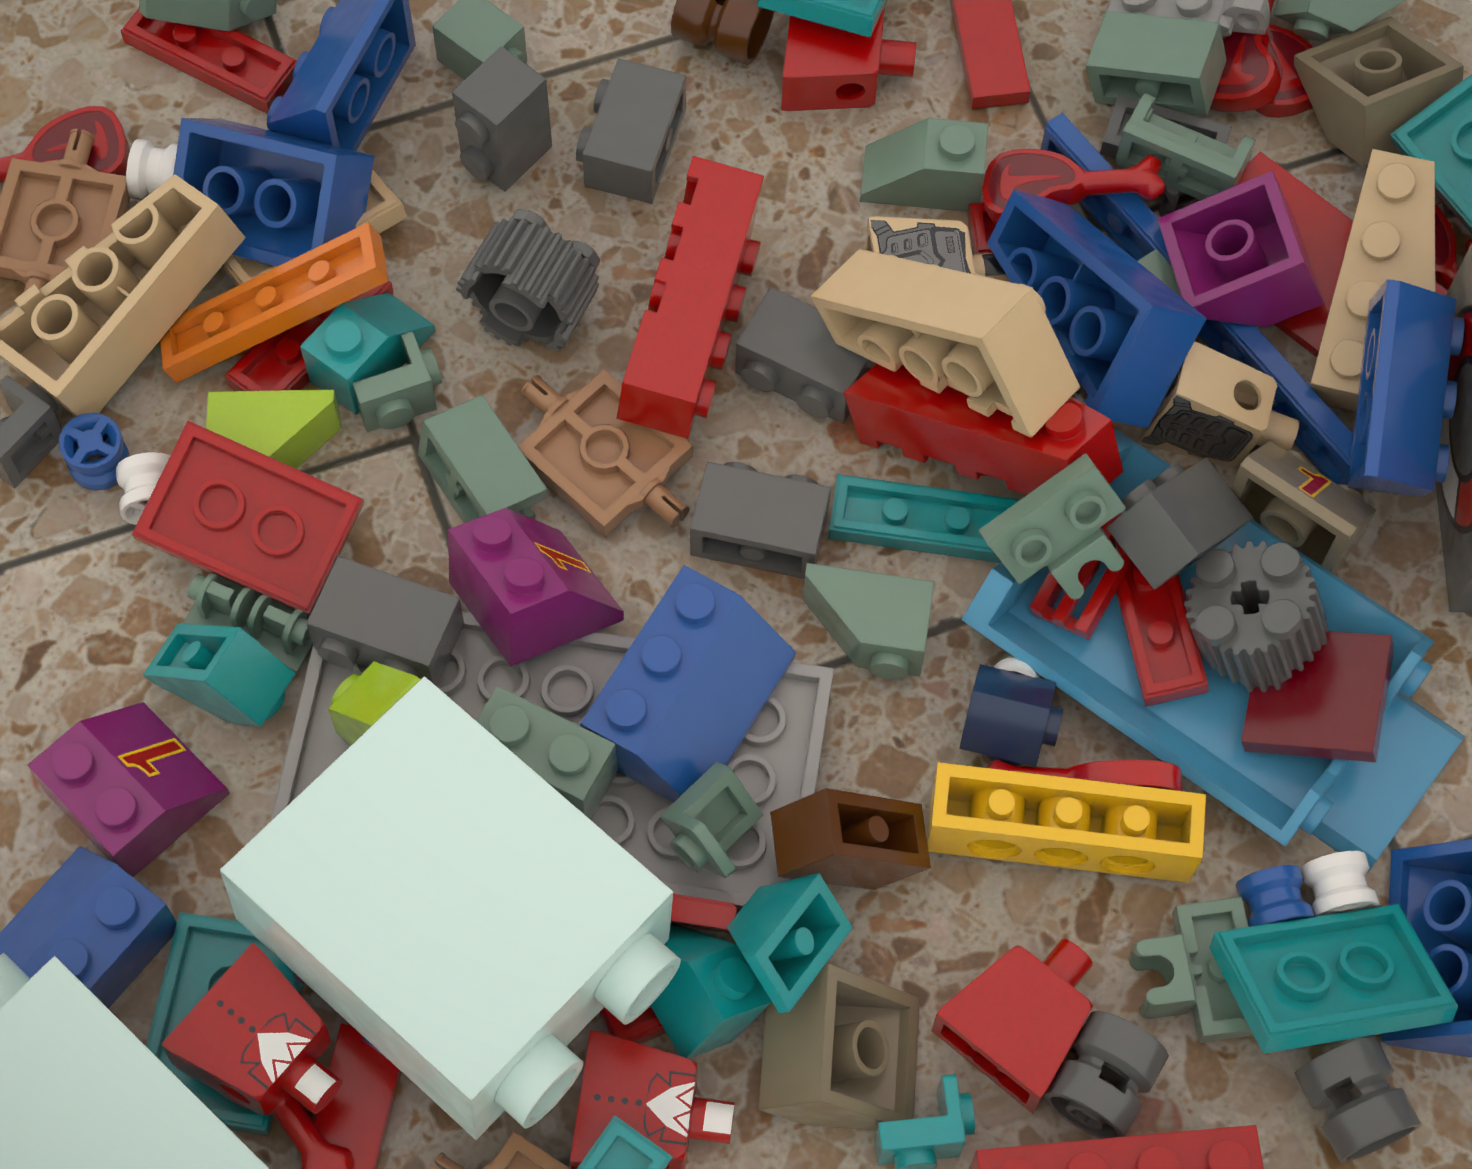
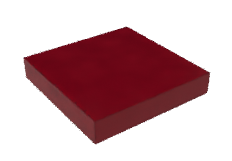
(1329, 706)

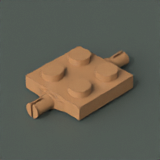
(55, 211)
(602, 462)

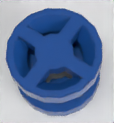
(87, 437)
(1274, 895)

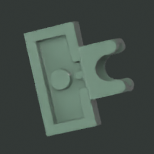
(1058, 527)
(1192, 971)

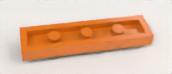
(274, 302)

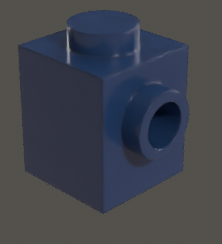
(1010, 716)

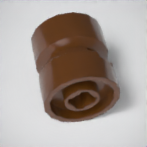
(733, 26)

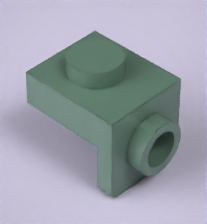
(402, 393)
(711, 819)

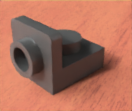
(28, 432)

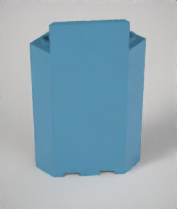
(1333, 799)

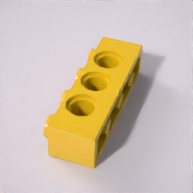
(1066, 822)

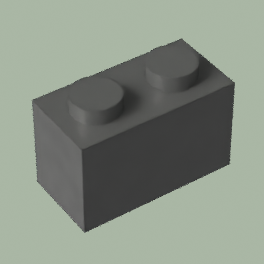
(502, 119)
(632, 130)
(794, 354)
(759, 519)
(1177, 520)
(385, 620)

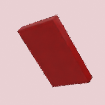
(248, 518)

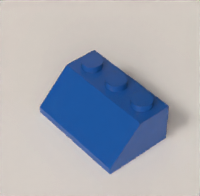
(346, 73)
(274, 185)
(1405, 391)
(689, 685)
(1436, 897)
(93, 922)

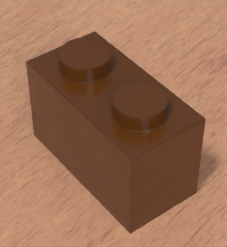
(850, 839)

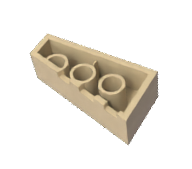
(1388, 241)
(118, 298)
(952, 332)

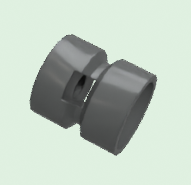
(1110, 1069)
(1363, 1123)

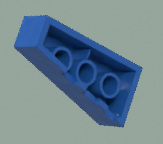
(1107, 310)

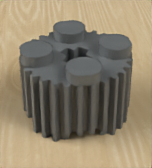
(530, 281)
(1255, 613)

